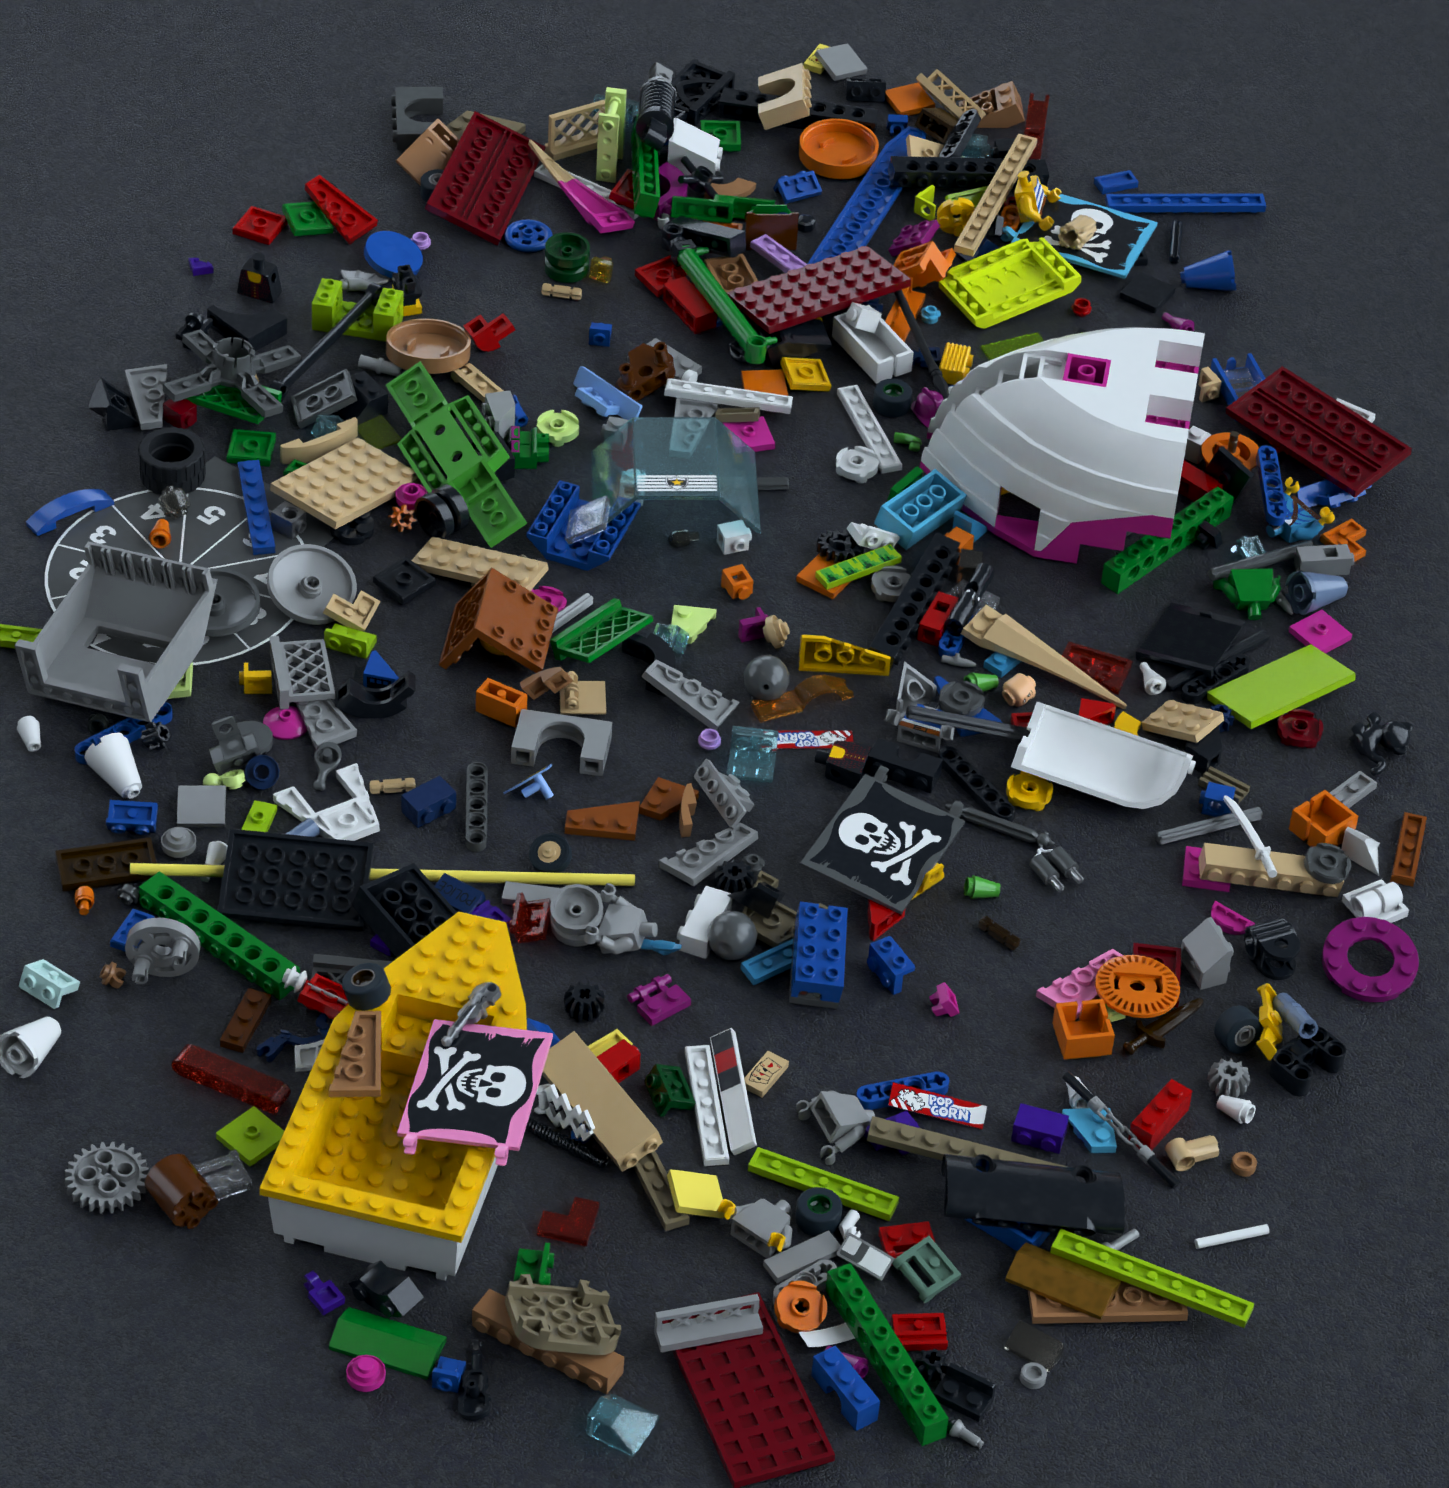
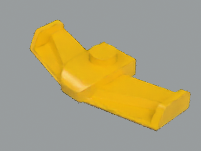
(1271, 1021)

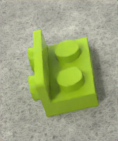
(349, 640)

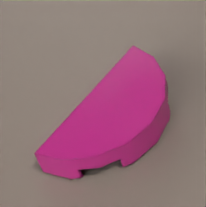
(1229, 920)

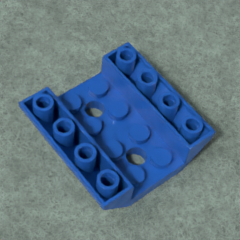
(550, 529)

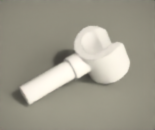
(661, 222)

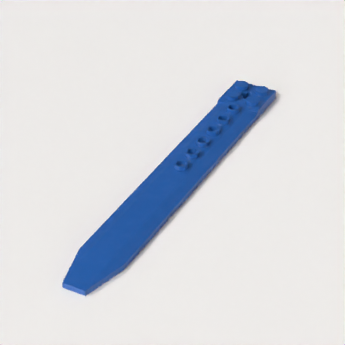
(867, 204)

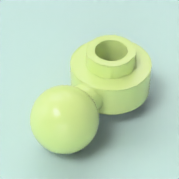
(232, 779)

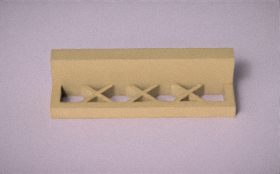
(947, 102)

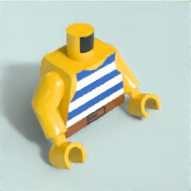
(1031, 199)

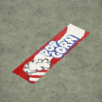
(811, 739)
(937, 1105)

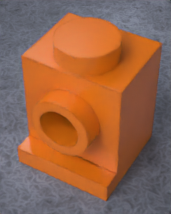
(739, 587)

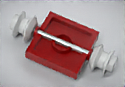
(318, 993)

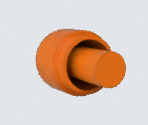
(84, 899)

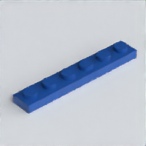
(256, 507)

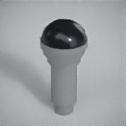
(957, 1429)

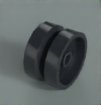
(442, 512)

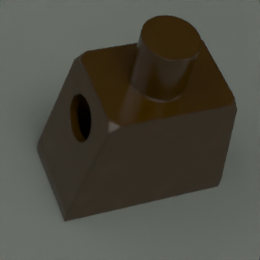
(941, 123)

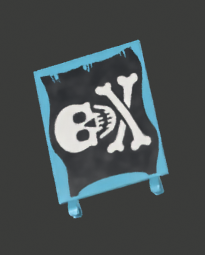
(1110, 250)

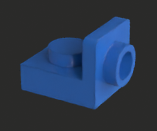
(600, 334)
(448, 1374)

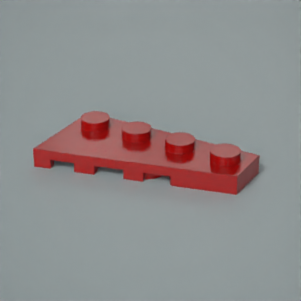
(342, 211)

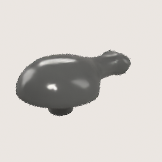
(326, 759)

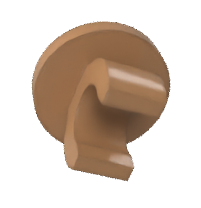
(110, 973)

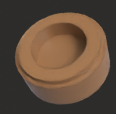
(1243, 1164)

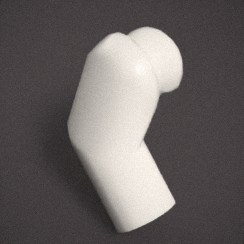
(847, 1224)

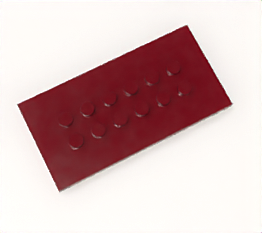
(484, 178)
(1318, 431)

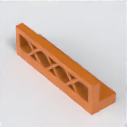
(896, 318)

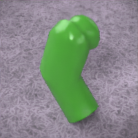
(905, 438)

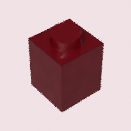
(180, 413)

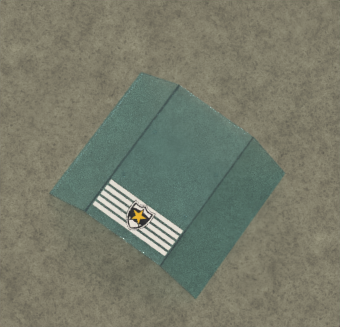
(676, 462)

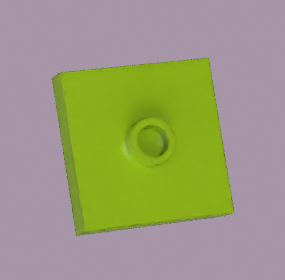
(251, 1136)

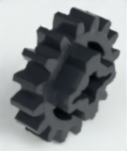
(838, 546)

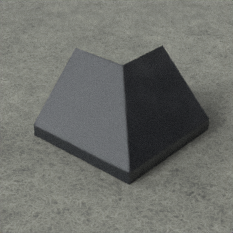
(113, 406)

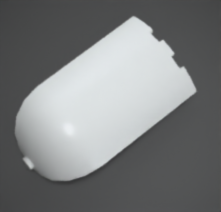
(1100, 759)

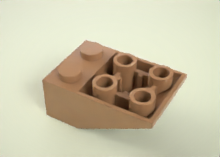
(1001, 106)
(429, 151)

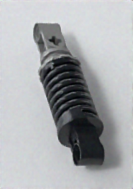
(656, 108)

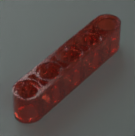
(231, 1078)

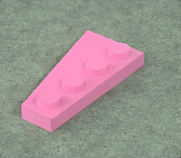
(1078, 985)

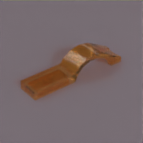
(797, 699)

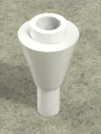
(1153, 682)
(215, 855)

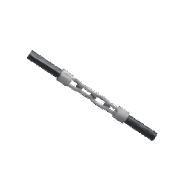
(1144, 1152)

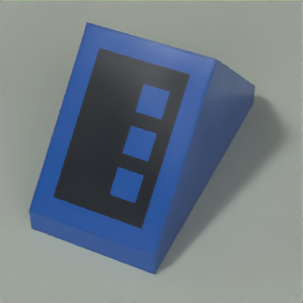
(378, 673)

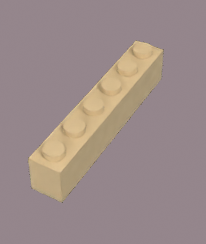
(1240, 867)

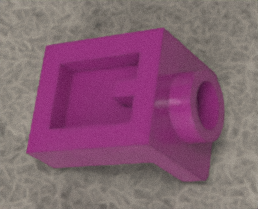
(752, 627)

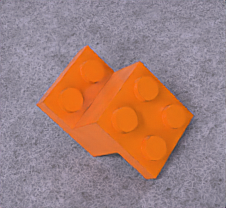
(925, 263)

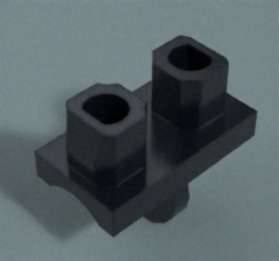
(194, 322)

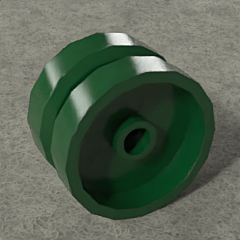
(567, 257)

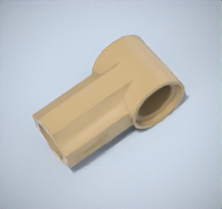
(1185, 1153)

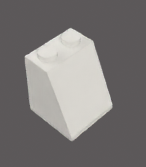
(696, 144)

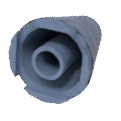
(1313, 590)

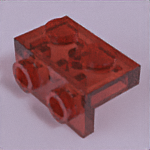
(530, 919)

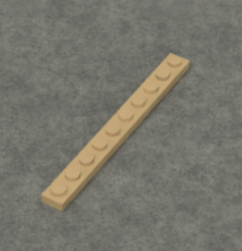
(995, 195)

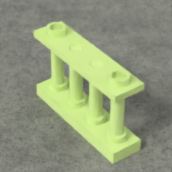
(611, 134)

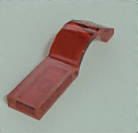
(1036, 123)

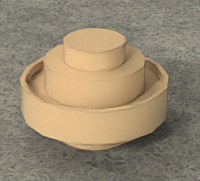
(775, 631)

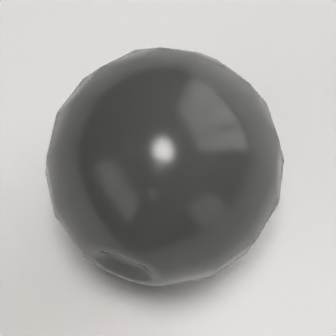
(766, 678)
(732, 935)

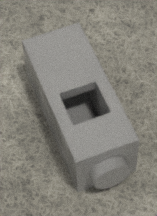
(1324, 559)

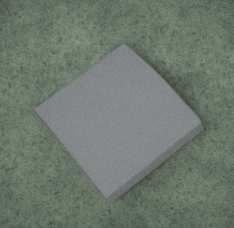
(201, 806)

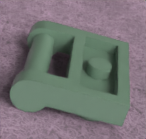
(932, 1263)

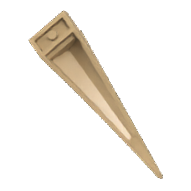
(1008, 637)

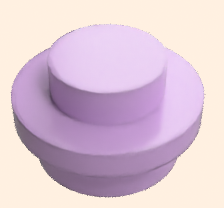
(421, 239)
(709, 739)

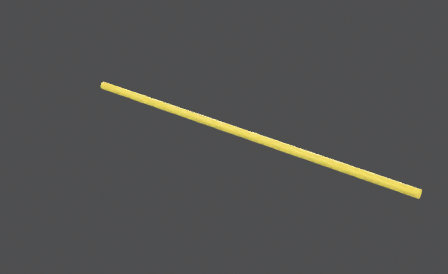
(432, 875)

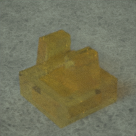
(601, 269)

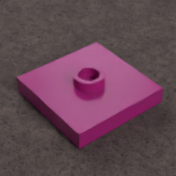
(754, 434)
(1320, 631)

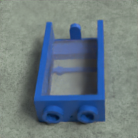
(1237, 380)

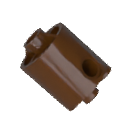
(180, 1190)

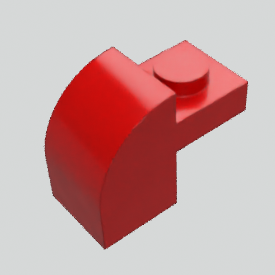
(488, 335)

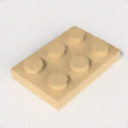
(1182, 721)

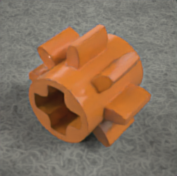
(408, 519)

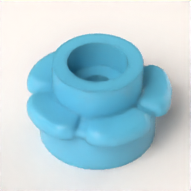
(930, 314)

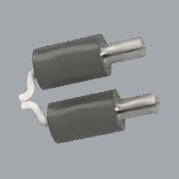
(1047, 872)

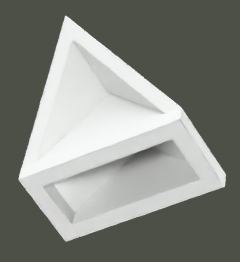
(1361, 849)

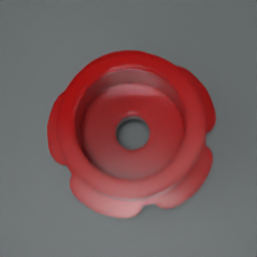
(1081, 307)

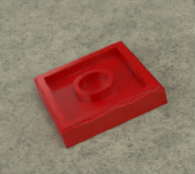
(260, 225)

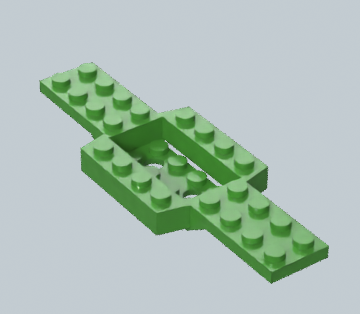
(471, 475)

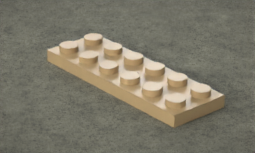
(473, 562)

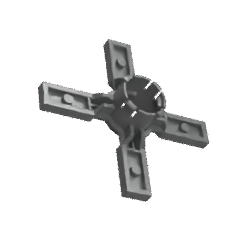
(232, 368)

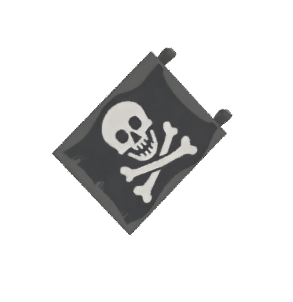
(883, 842)

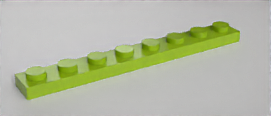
(1152, 1278)

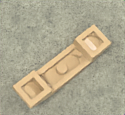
(320, 446)

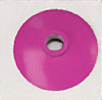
(285, 723)

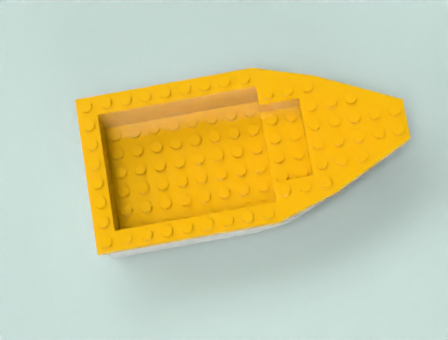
(340, 1162)

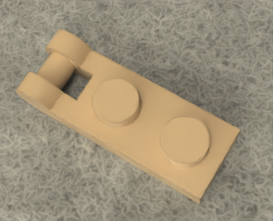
(475, 381)

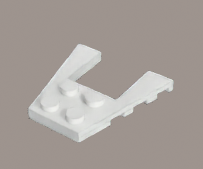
(343, 821)

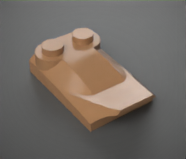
(731, 272)

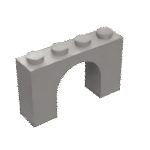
(538, 727)

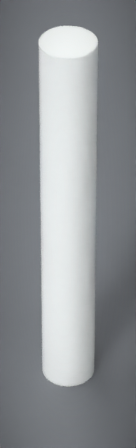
(1231, 1236)

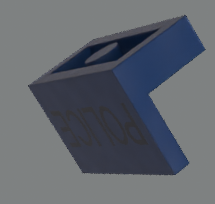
(459, 894)

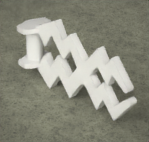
(548, 1093)

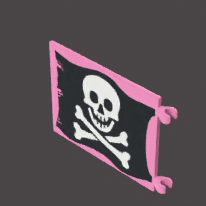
(475, 1088)

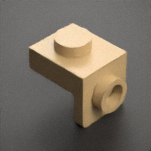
(1209, 384)

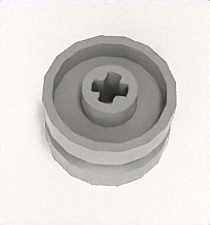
(572, 911)

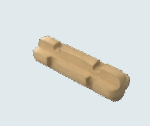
(561, 291)
(391, 785)

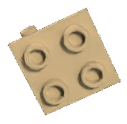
(583, 697)

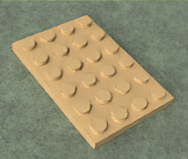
(344, 483)

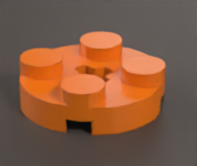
(788, 1315)

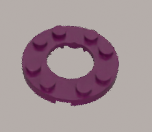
(1361, 986)

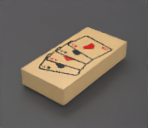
(765, 1073)

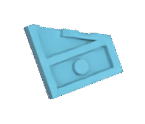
(1092, 1130)

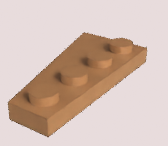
(360, 1059)

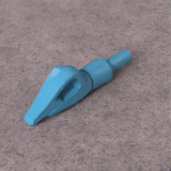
(660, 946)

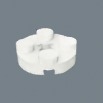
(847, 463)

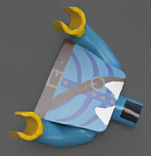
(1300, 521)

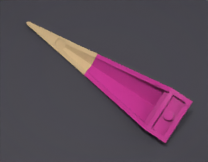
(594, 208)

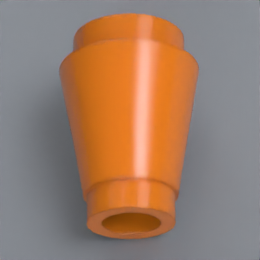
(160, 534)

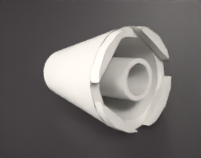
(115, 764)
(28, 1045)

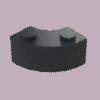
(385, 1290)

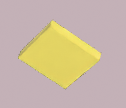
(695, 1193)

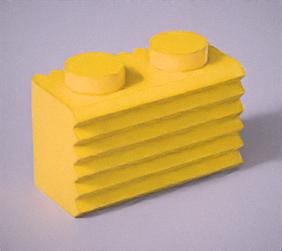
(955, 362)

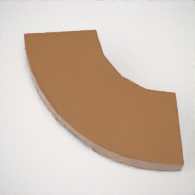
(738, 188)

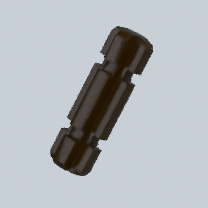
(999, 933)

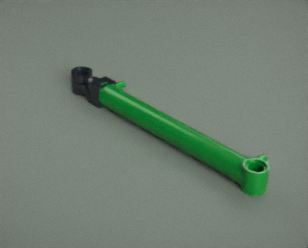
(686, 254)

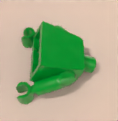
(1250, 589)

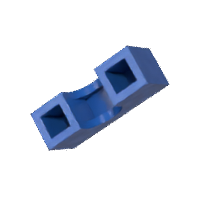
(857, 1400)

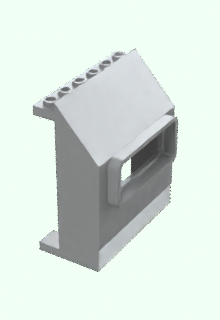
(128, 599)

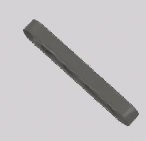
(476, 814)

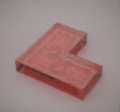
(572, 1228)

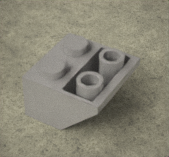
(500, 413)
(1207, 954)

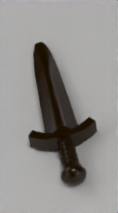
(1154, 1032)

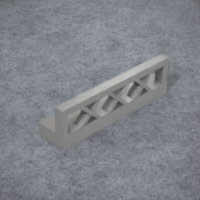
(708, 1326)

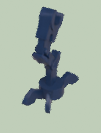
(275, 1045)

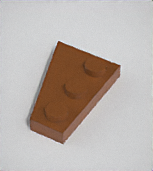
(606, 821)

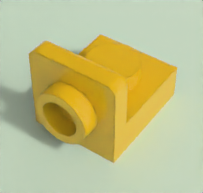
(255, 681)

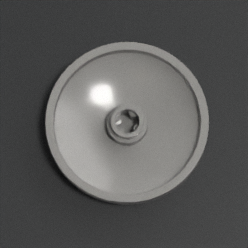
(305, 580)

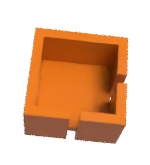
(1322, 820)
(1089, 1035)

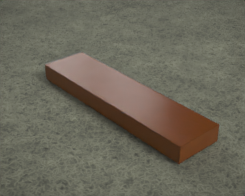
(1408, 849)

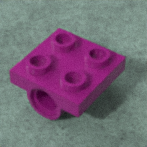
(914, 236)

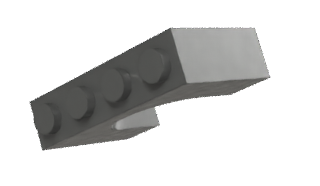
(409, 103)

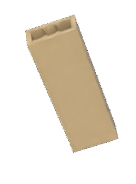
(618, 1121)

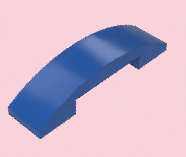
(66, 505)

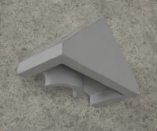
(914, 689)

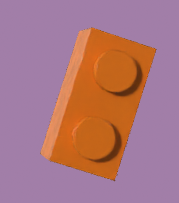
(500, 702)

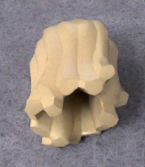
(1077, 232)

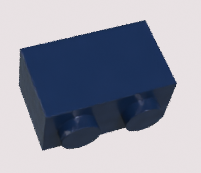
(428, 801)

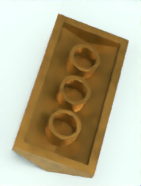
(1062, 1280)

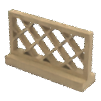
(576, 144)

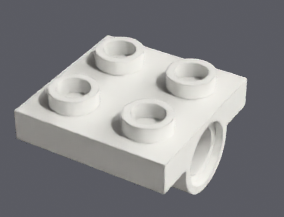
(1377, 901)

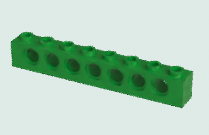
(645, 176)
(1153, 550)
(218, 934)
(886, 1354)

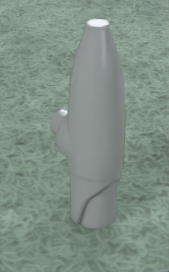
(1283, 602)
(957, 661)

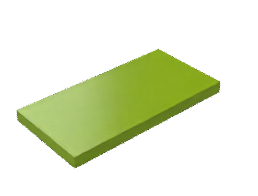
(1281, 686)

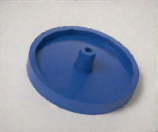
(389, 250)

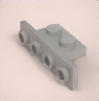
(724, 793)

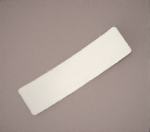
(827, 1336)

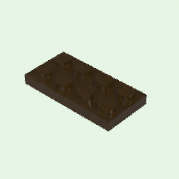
(103, 863)

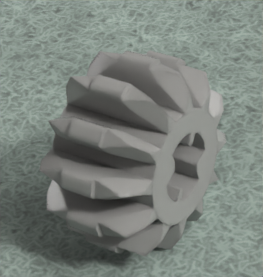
(1228, 1078)

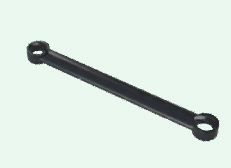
(370, 298)

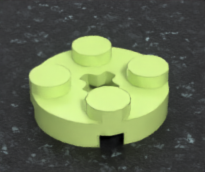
(560, 426)

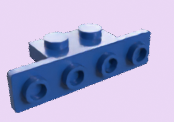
(1325, 493)

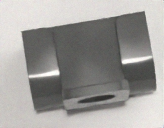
(234, 748)

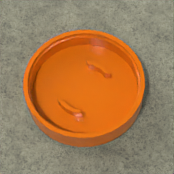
(838, 148)

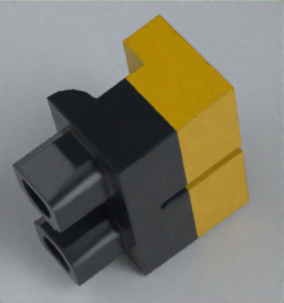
(406, 282)

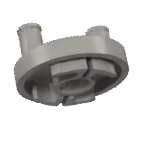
(159, 960)

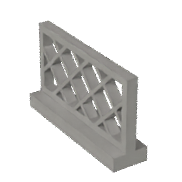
(284, 672)

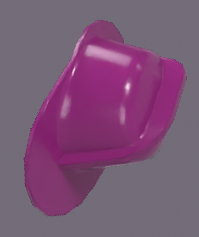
(926, 405)

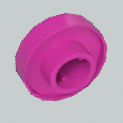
(408, 494)
(365, 1373)

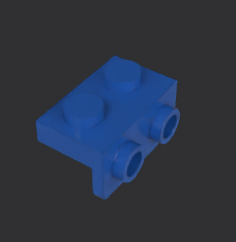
(132, 817)
(889, 963)

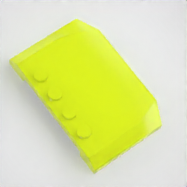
(1009, 281)

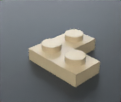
(352, 615)

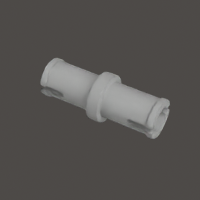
(379, 365)

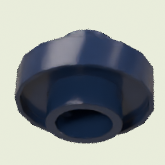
(262, 772)

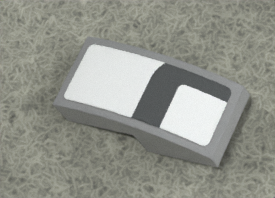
(865, 1256)

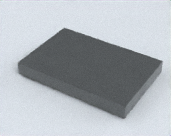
(323, 398)

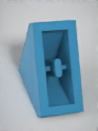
(969, 525)

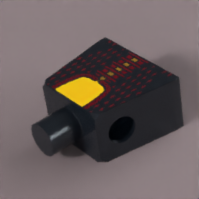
(259, 279)
(845, 762)

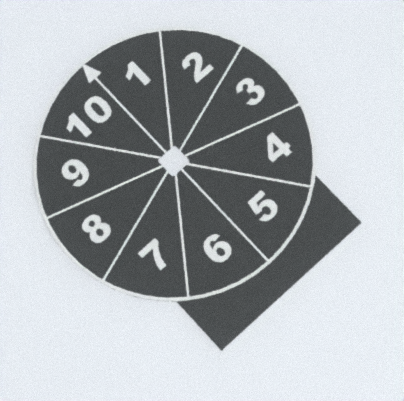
(207, 536)

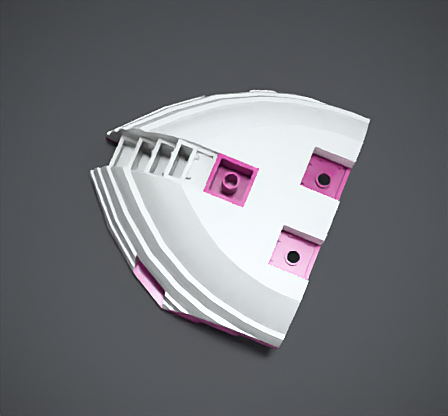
(1077, 428)

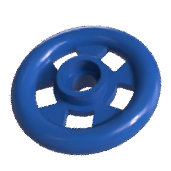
(527, 235)

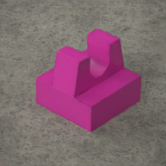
(946, 1001)

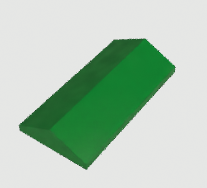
(394, 1343)

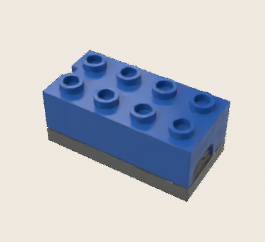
(818, 955)

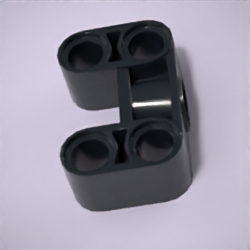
(1292, 1061)

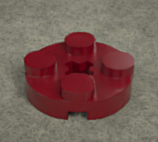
(1307, 737)

